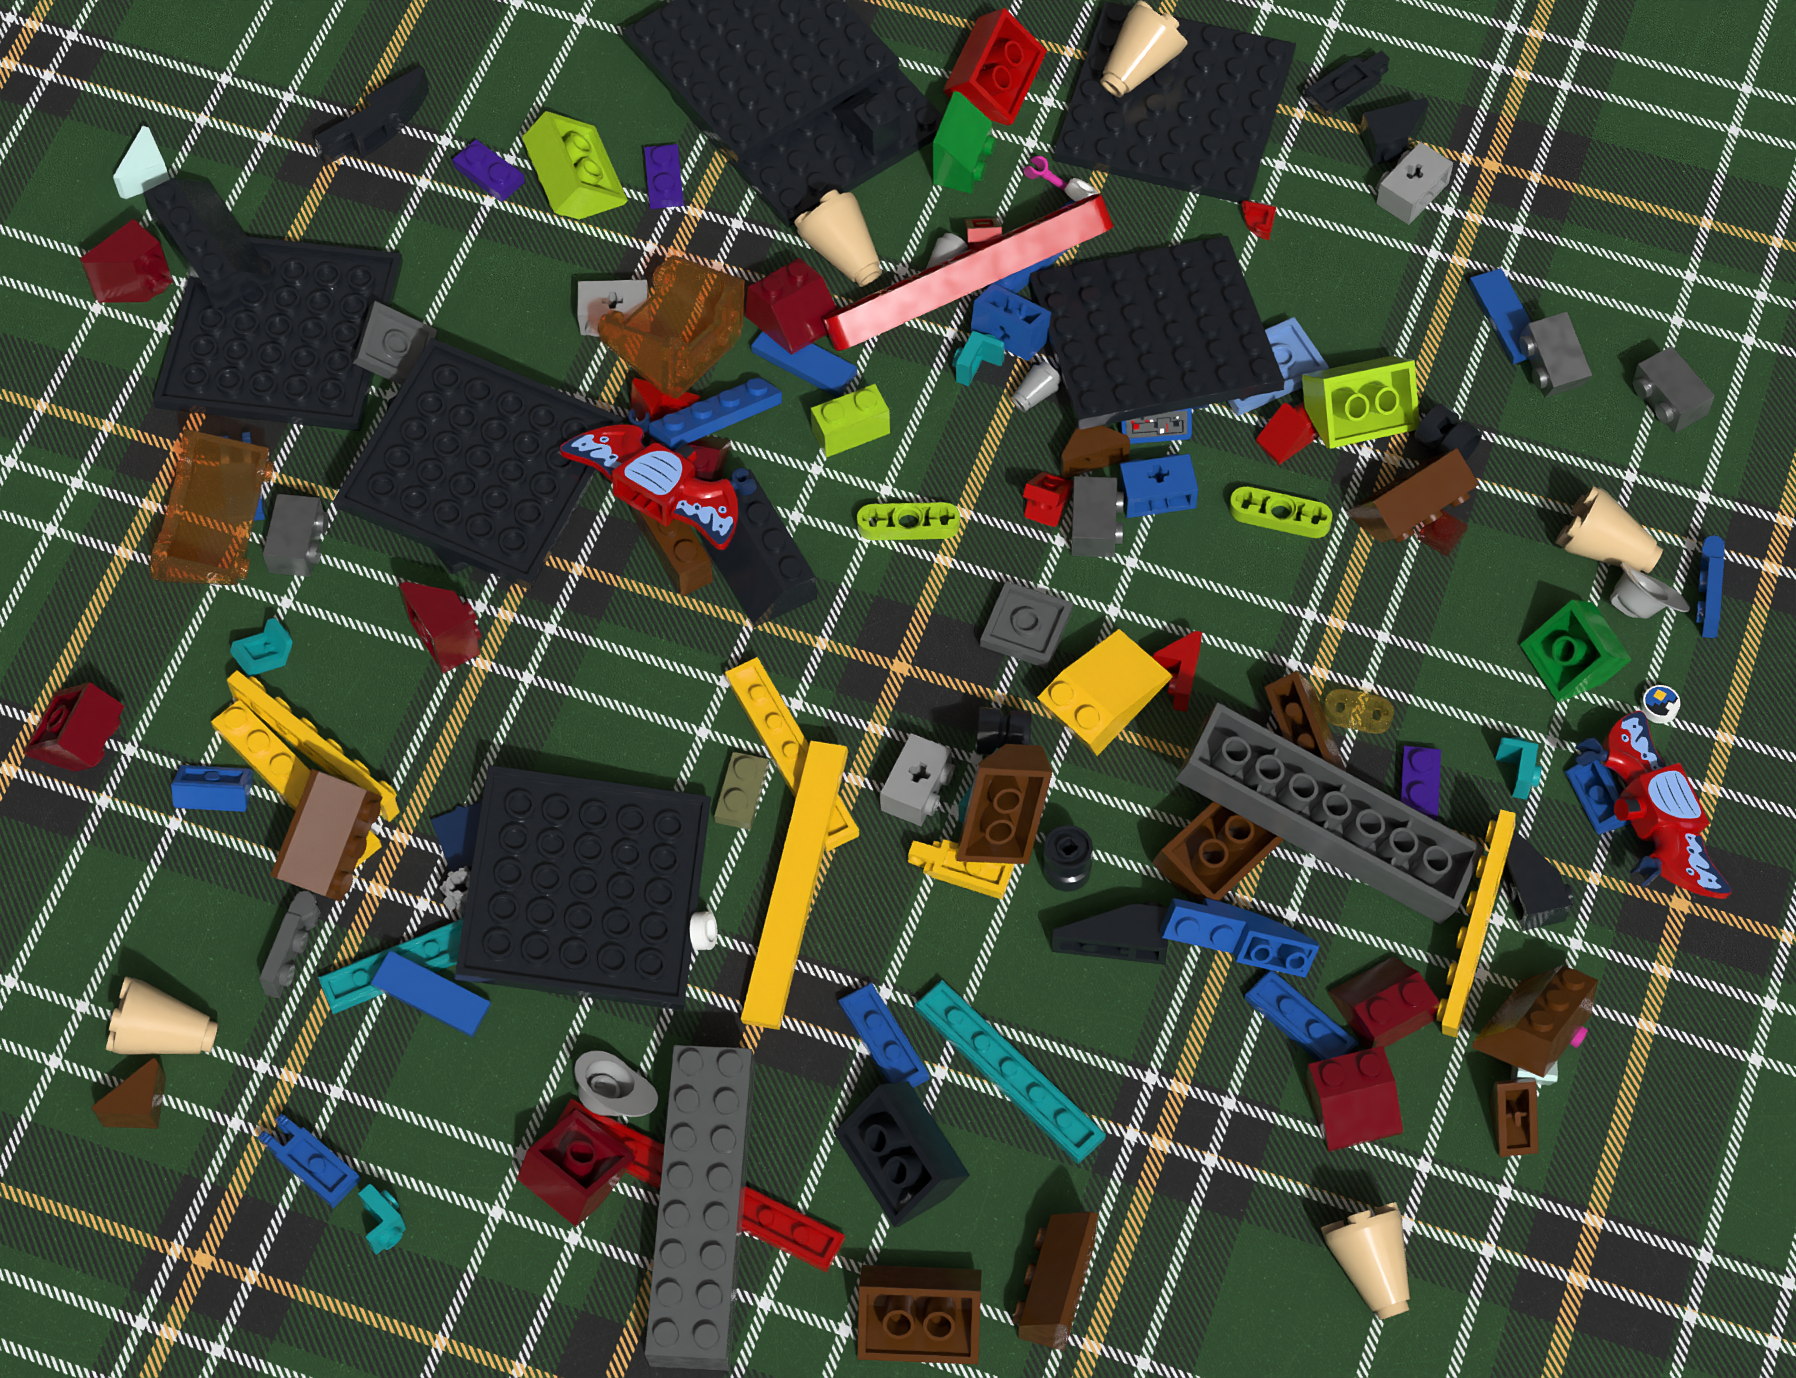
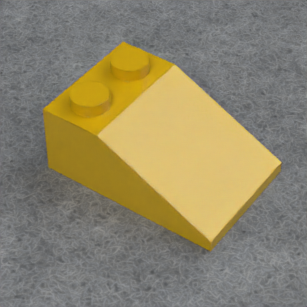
(1104, 690)

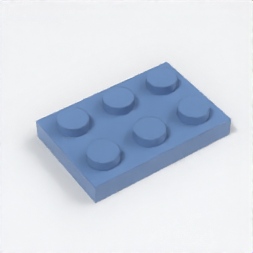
(1294, 356)

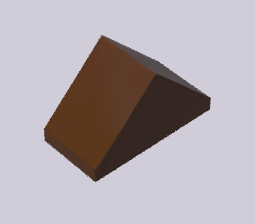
(1092, 450)
(134, 1101)
(1515, 1116)

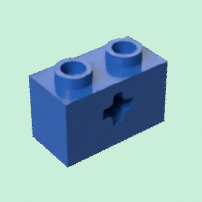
(1011, 320)
(1158, 485)

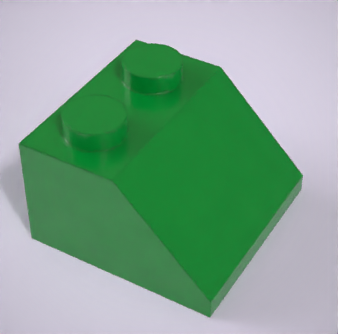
(962, 145)
(1575, 650)

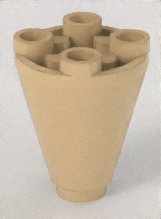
(1141, 49)
(841, 236)
(1608, 533)
(157, 1023)
(1373, 1257)

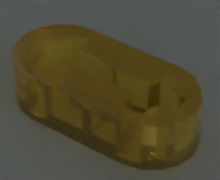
(1358, 711)

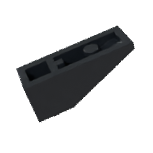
(1534, 885)
(1120, 934)

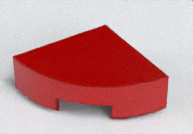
(1258, 218)

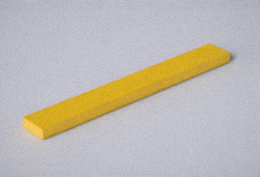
(794, 885)

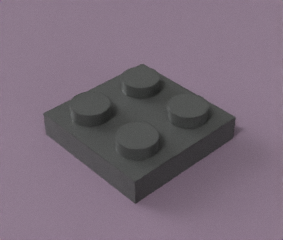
(391, 343)
(1026, 624)

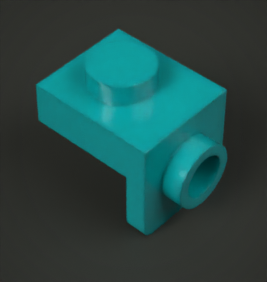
(976, 349)
(264, 650)
(1524, 754)
(383, 1210)

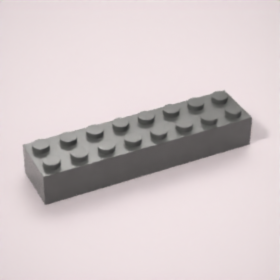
(1330, 814)
(701, 1208)

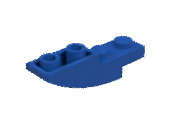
(1243, 933)

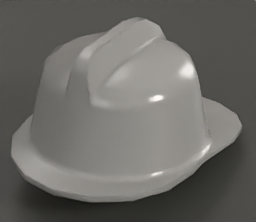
(1643, 595)
(612, 1087)

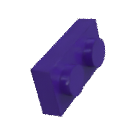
(488, 170)
(664, 176)
(1421, 779)

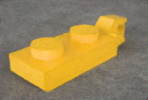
(977, 876)

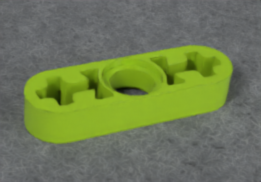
(1293, 504)
(918, 510)

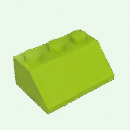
(573, 166)
(1362, 400)

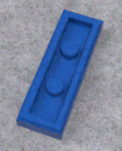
(1502, 310)
(809, 364)
(431, 994)
(1299, 1018)
(882, 1037)

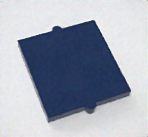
(458, 835)

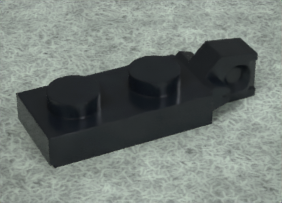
(1346, 83)

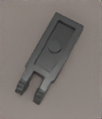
(289, 942)

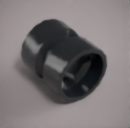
(1444, 432)
(997, 730)
(1067, 858)

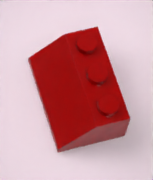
(997, 66)

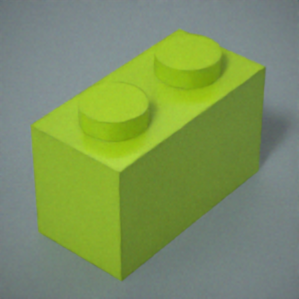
(850, 420)

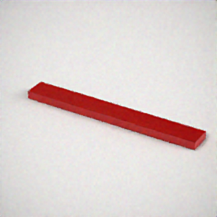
(761, 1215)

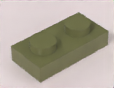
(741, 790)

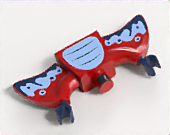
(661, 480)
(1659, 807)

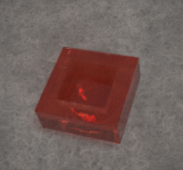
(1443, 533)

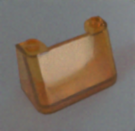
(679, 328)
(211, 511)

